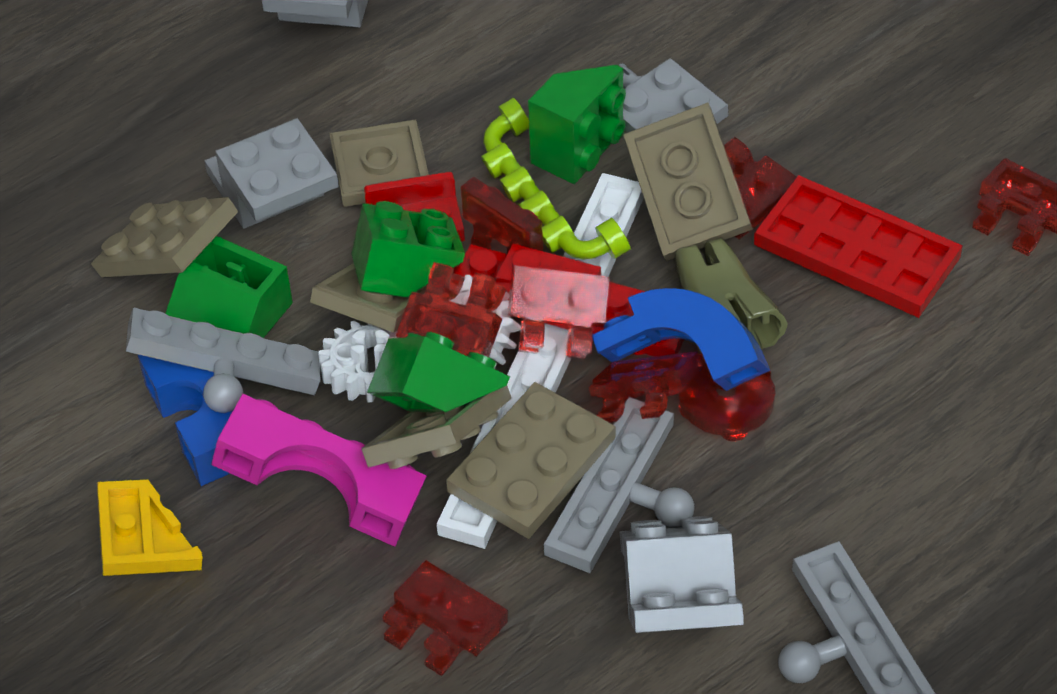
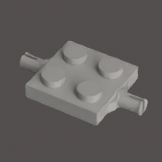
(664, 94)

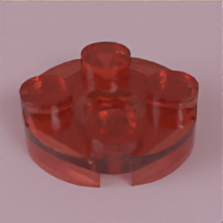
(727, 416)

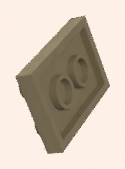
(687, 180)
(164, 237)
(433, 431)
(531, 459)

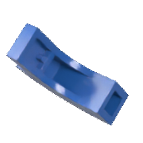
(678, 313)

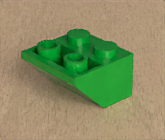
(576, 120)
(398, 247)
(232, 289)
(431, 376)

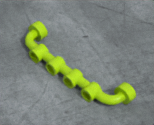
(520, 185)

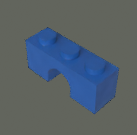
(178, 389)

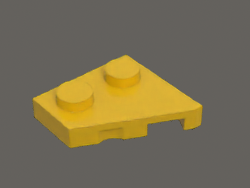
(140, 532)

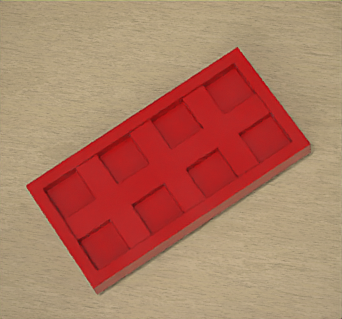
(858, 245)

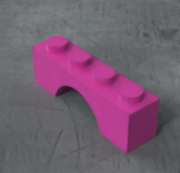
(267, 441)

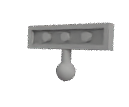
(225, 354)
(610, 488)
(856, 626)

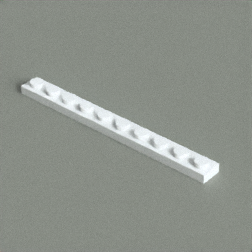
(611, 198)

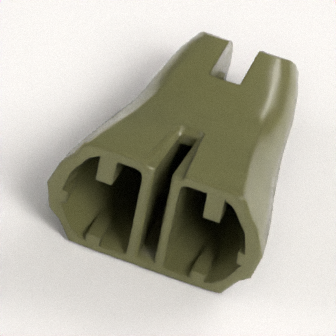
(732, 287)

